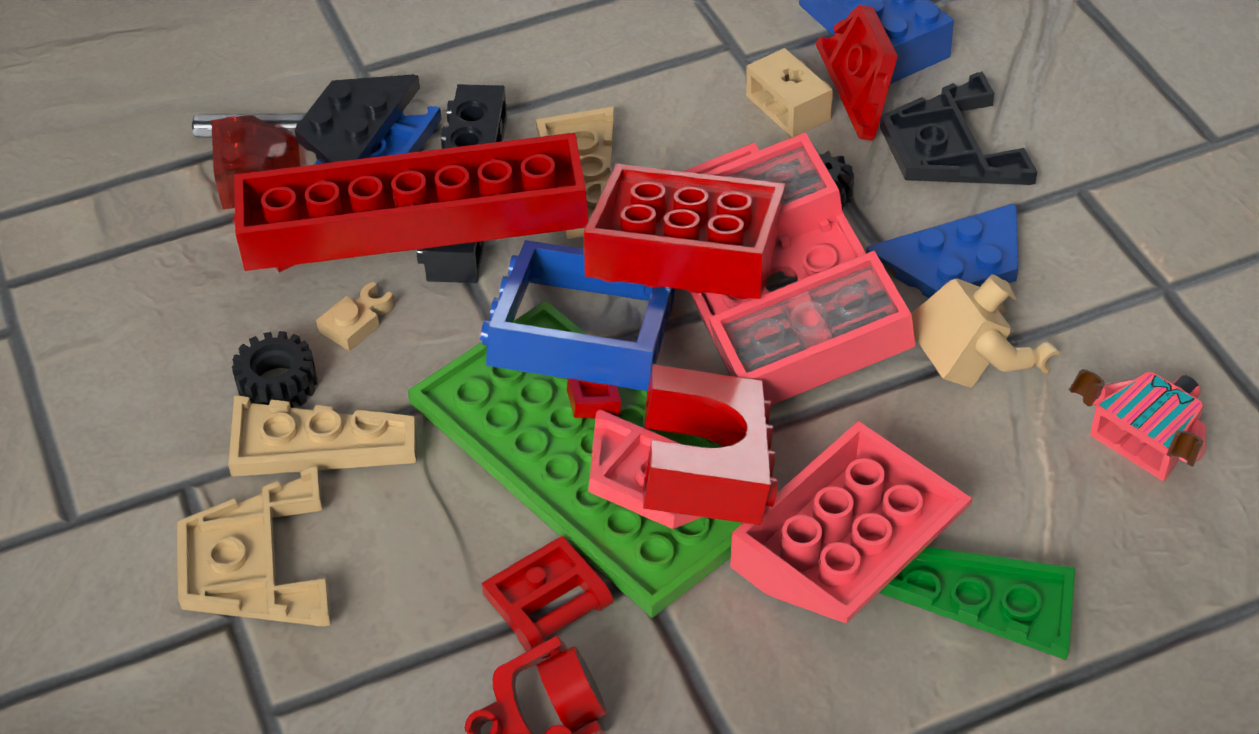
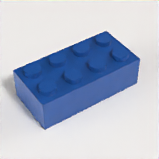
(915, 28)

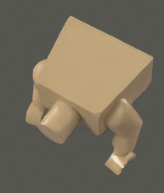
(965, 331)

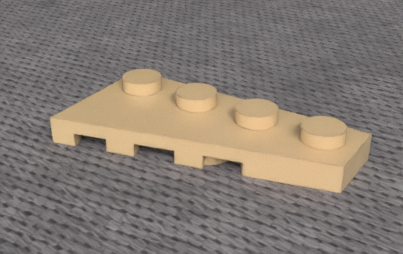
(595, 146)
(294, 439)

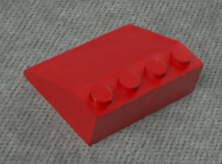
(684, 231)

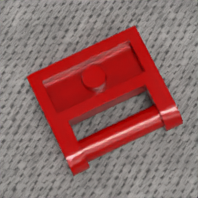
(537, 582)

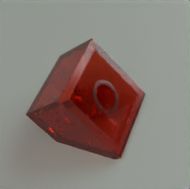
(248, 146)

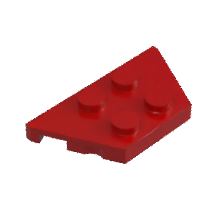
(861, 67)

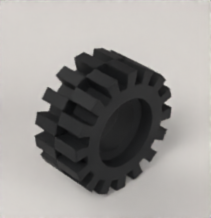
(273, 354)

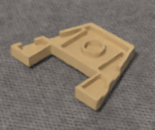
(230, 558)

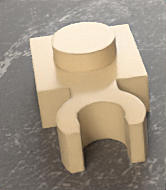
(354, 320)

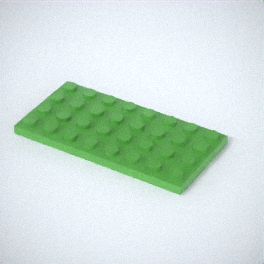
(533, 445)

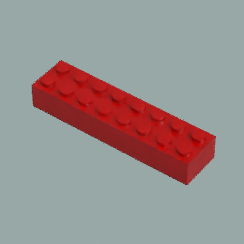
(409, 201)

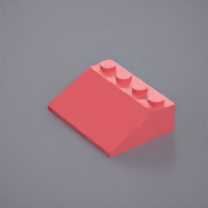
(846, 526)

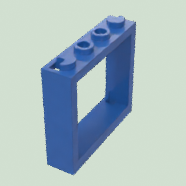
(564, 352)

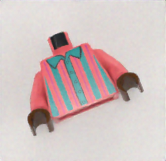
(1147, 419)

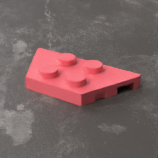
(620, 466)

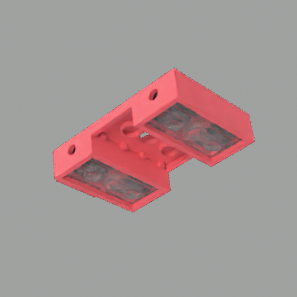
(840, 308)

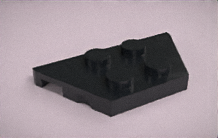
(354, 116)

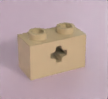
(789, 92)

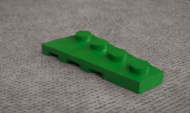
(994, 594)

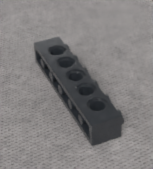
(473, 118)

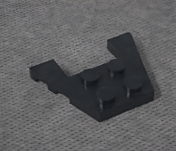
(937, 145)

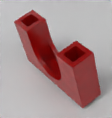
(701, 481)

